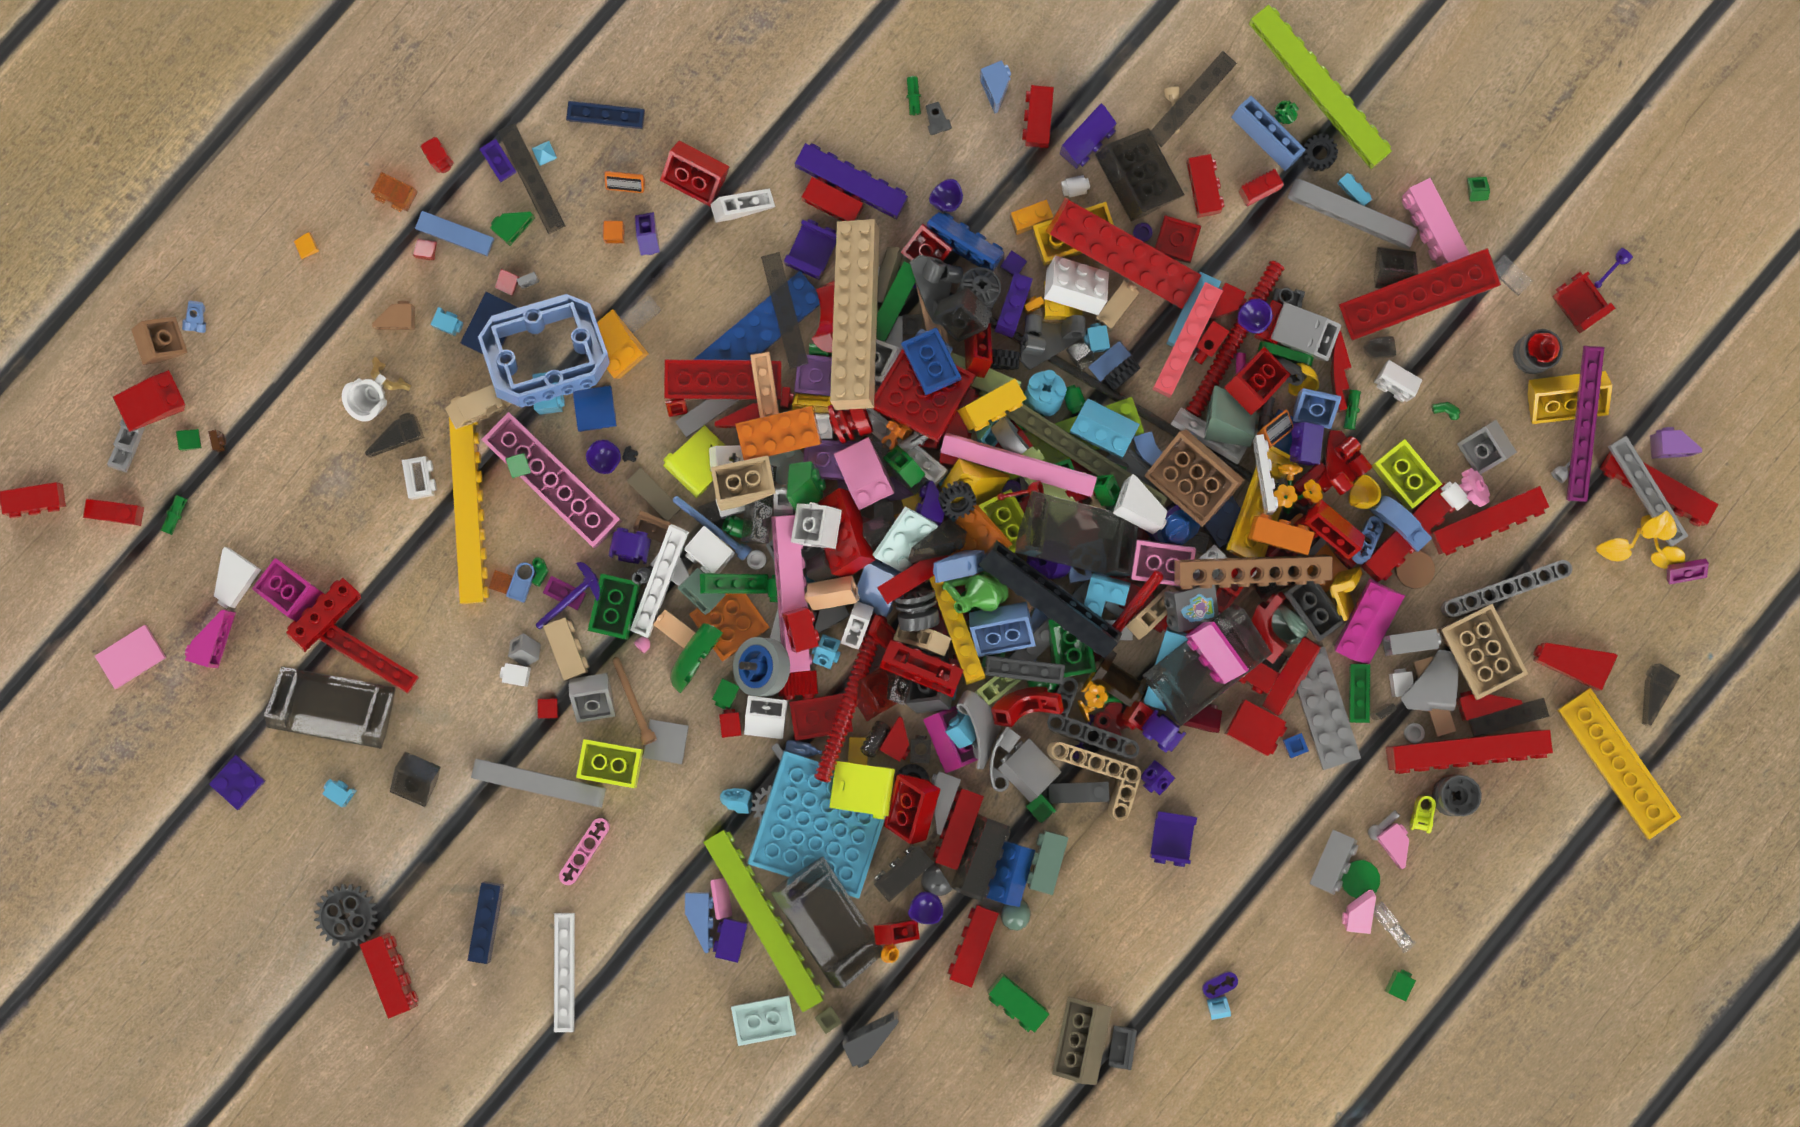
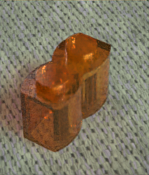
(393, 192)

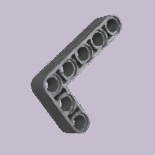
(1085, 729)

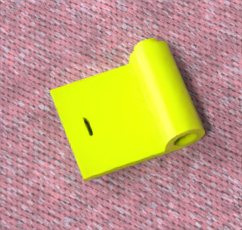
(692, 462)
(865, 788)

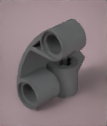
(934, 280)
(1048, 339)

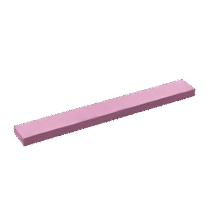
(1018, 464)

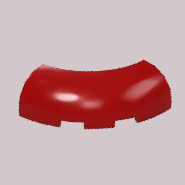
(824, 335)

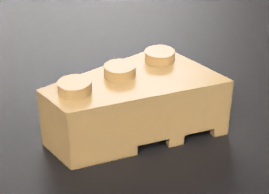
(475, 407)

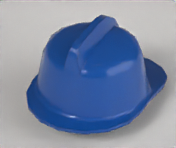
(1178, 528)

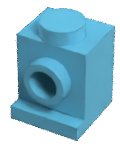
(446, 322)
(338, 792)

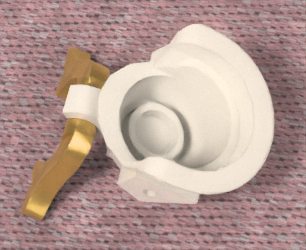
(366, 397)

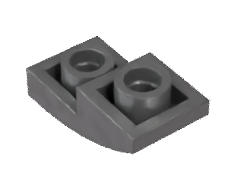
(1007, 437)

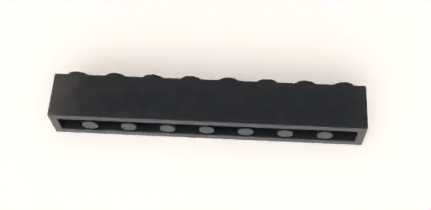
(1050, 599)

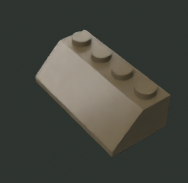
(1082, 1041)

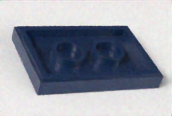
(489, 306)

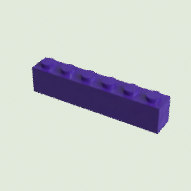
(854, 182)

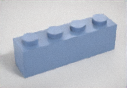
(1268, 133)

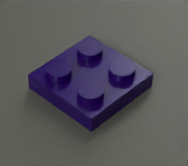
(237, 782)

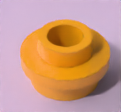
(889, 953)

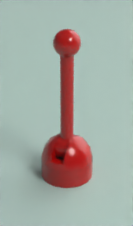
(1035, 486)

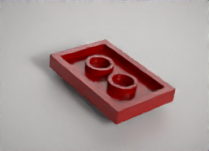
(815, 716)

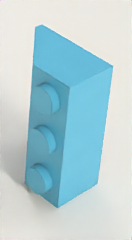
(1104, 428)

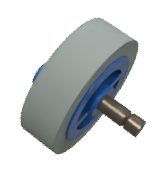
(761, 666)

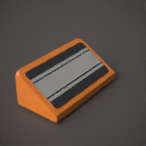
(624, 182)
(1277, 428)

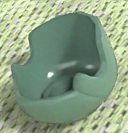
(1016, 917)

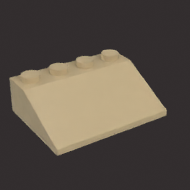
(1484, 651)

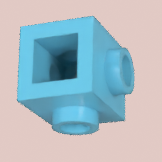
(826, 652)

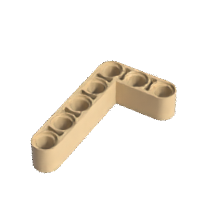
(1103, 768)

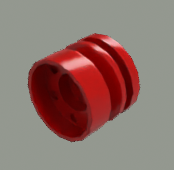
(848, 420)

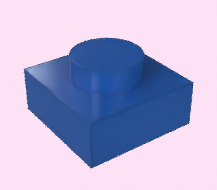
(1295, 745)

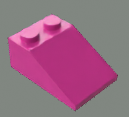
(286, 590)
(210, 643)

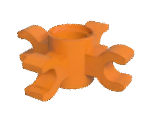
(897, 431)

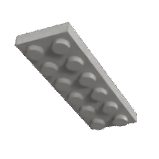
(1327, 714)

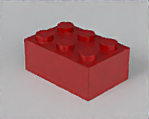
(1257, 381)

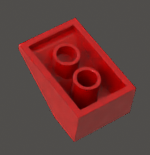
(149, 401)

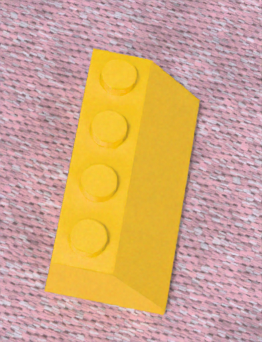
(1050, 246)
(1556, 398)

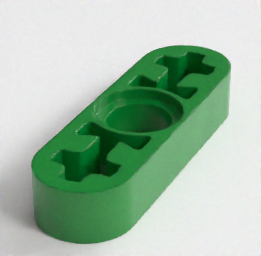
(1286, 353)

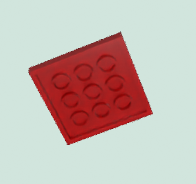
(905, 401)

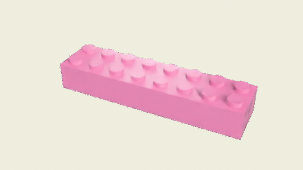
(554, 481)

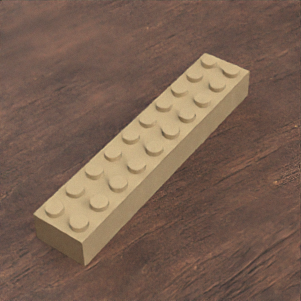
(855, 315)

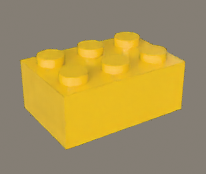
(992, 406)

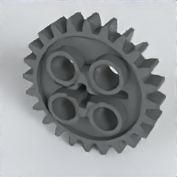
(329, 922)

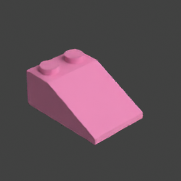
(864, 473)

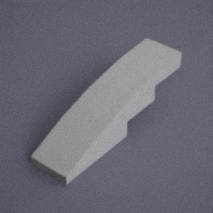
(125, 447)

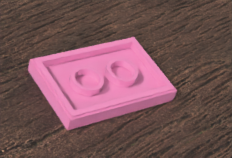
(130, 656)

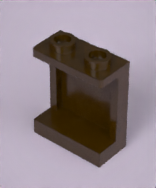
(1118, 681)

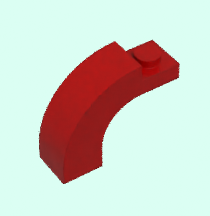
(1263, 622)
(1023, 702)

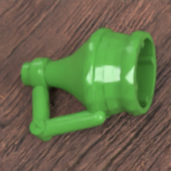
(981, 592)

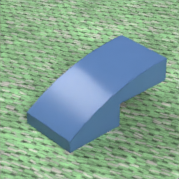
(1109, 360)

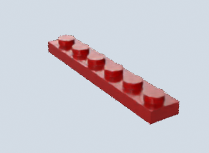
(369, 658)

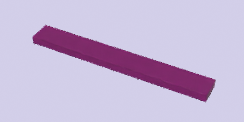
(1585, 423)

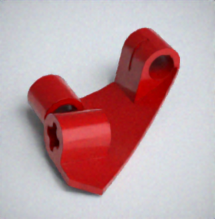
(1344, 461)

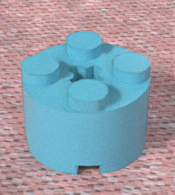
(1045, 393)

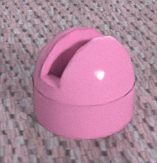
(642, 644)

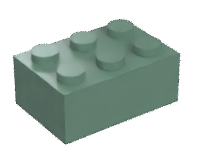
(1047, 862)

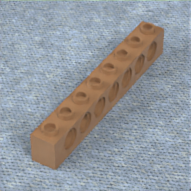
(1185, 568)

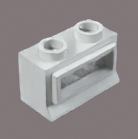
(418, 477)

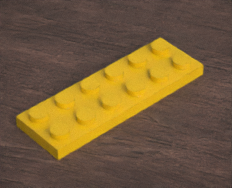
(1253, 506)

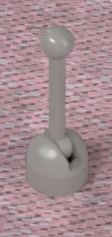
(1561, 473)

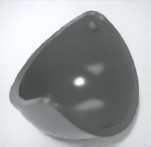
(934, 881)

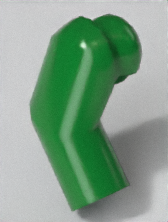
(1449, 408)
(541, 571)

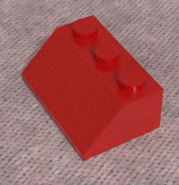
(694, 173)
(912, 808)

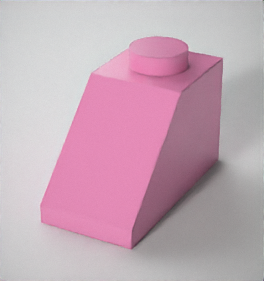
(1395, 843)
(1360, 913)

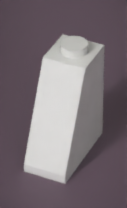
(1140, 506)
(233, 578)

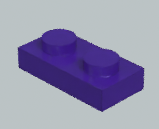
(498, 160)

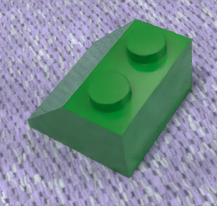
(804, 484)

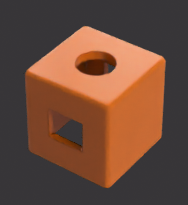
(613, 232)

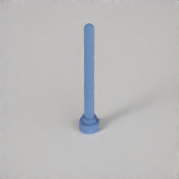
(740, 549)

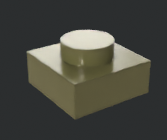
(828, 1020)

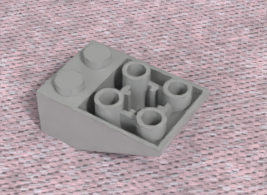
(1306, 332)

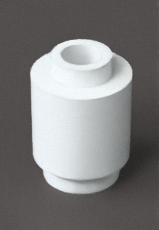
(1075, 186)
(1454, 495)

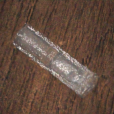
(1392, 925)

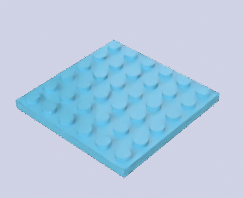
(803, 828)

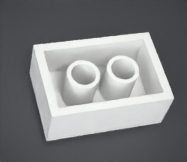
(1076, 285)

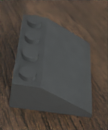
(865, 1041)

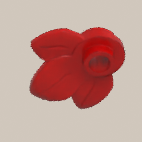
(1113, 716)

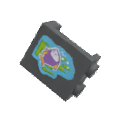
(1190, 607)

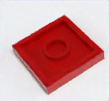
(1178, 238)

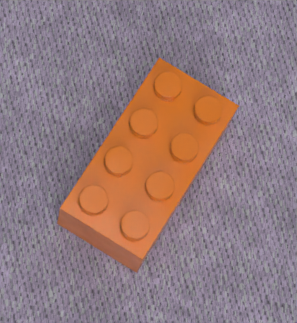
(779, 433)

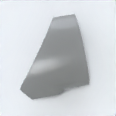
(1435, 686)
(983, 723)
(1007, 741)

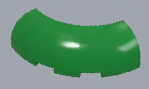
(689, 659)

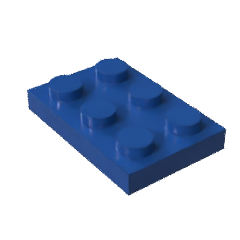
(931, 361)

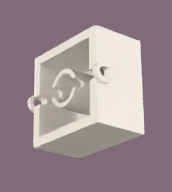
(816, 525)

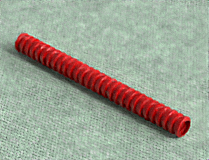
(1233, 343)
(847, 707)

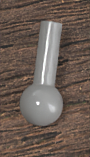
(1376, 830)

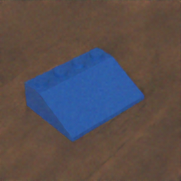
(966, 243)

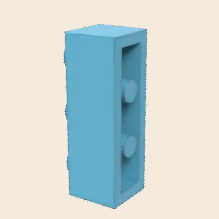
(1354, 189)

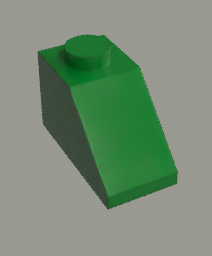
(511, 225)
(904, 466)

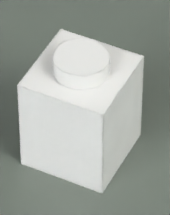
(515, 674)
(1400, 682)

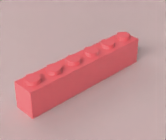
(1187, 340)

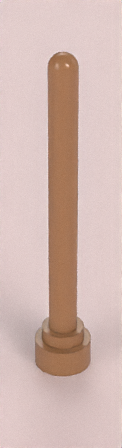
(647, 735)

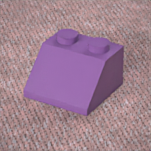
(1672, 444)

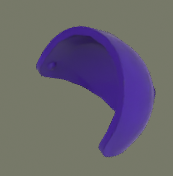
(947, 196)
(1255, 316)
(603, 456)
(926, 908)

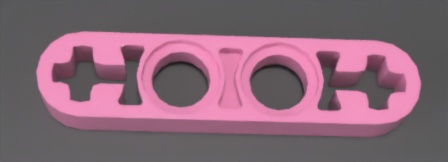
(583, 850)

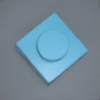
(1218, 1008)

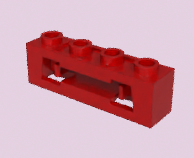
(921, 668)

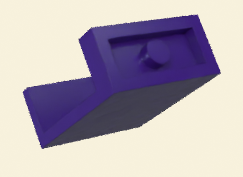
(811, 249)
(1172, 838)

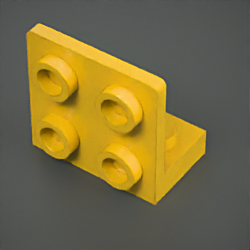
(1340, 590)

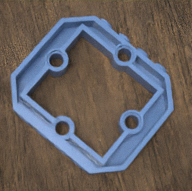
(541, 388)

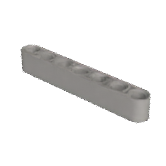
(1352, 213)
(1515, 588)
(538, 783)

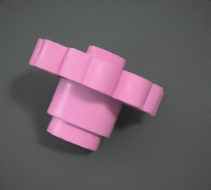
(1474, 487)

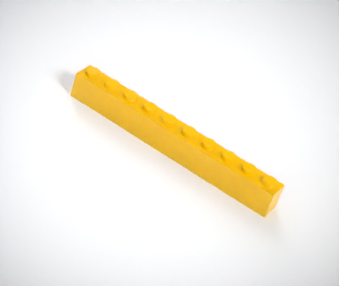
(468, 514)
(954, 622)

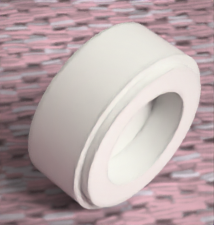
(756, 559)
(1414, 733)

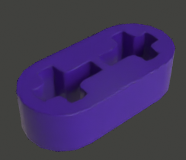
(1217, 980)

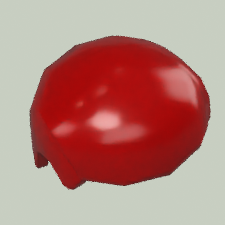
(1543, 347)

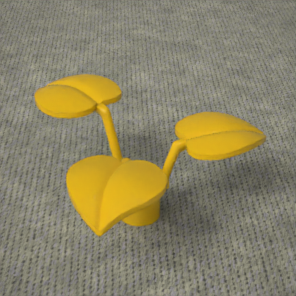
(1659, 526)

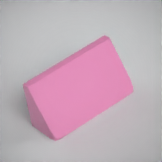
(721, 898)

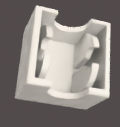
(709, 551)

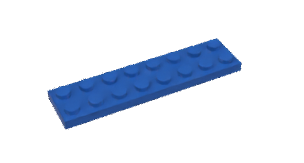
(760, 326)

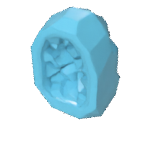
(737, 800)

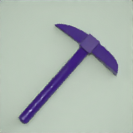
(589, 581)

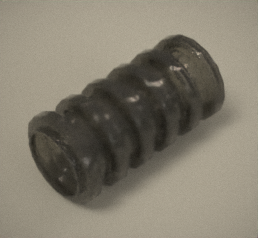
(875, 739)

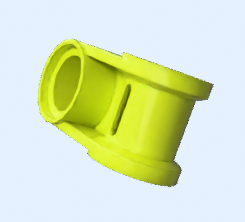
(1423, 815)

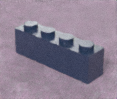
(485, 922)

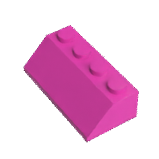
(1368, 622)

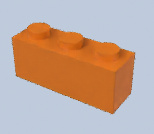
(1281, 534)

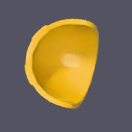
(1310, 382)
(1364, 493)

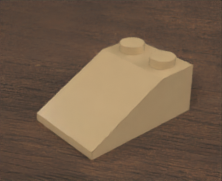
(742, 482)

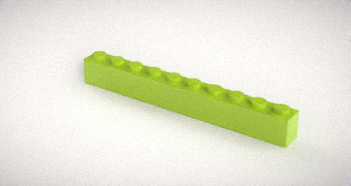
(1320, 87)
(762, 918)

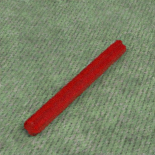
(1135, 604)

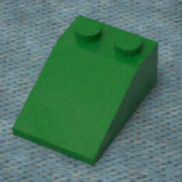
(1069, 651)

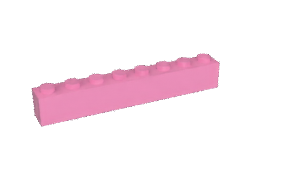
(789, 583)

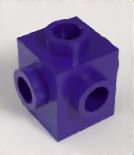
(1156, 778)

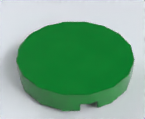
(1360, 878)

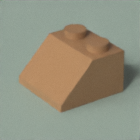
(158, 340)

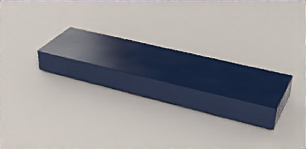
(605, 115)

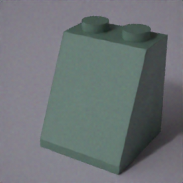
(1229, 421)

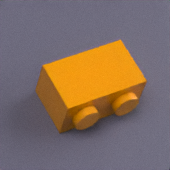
(1031, 215)

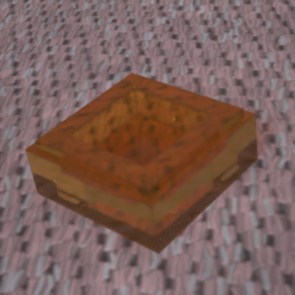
(500, 582)

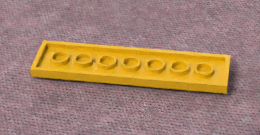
(1619, 763)

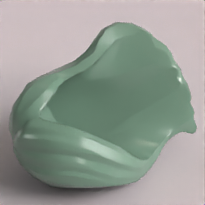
(1288, 625)

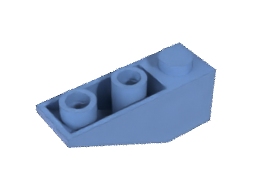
(958, 565)
(698, 913)

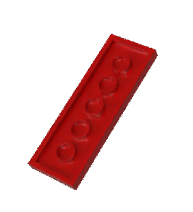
(714, 379)

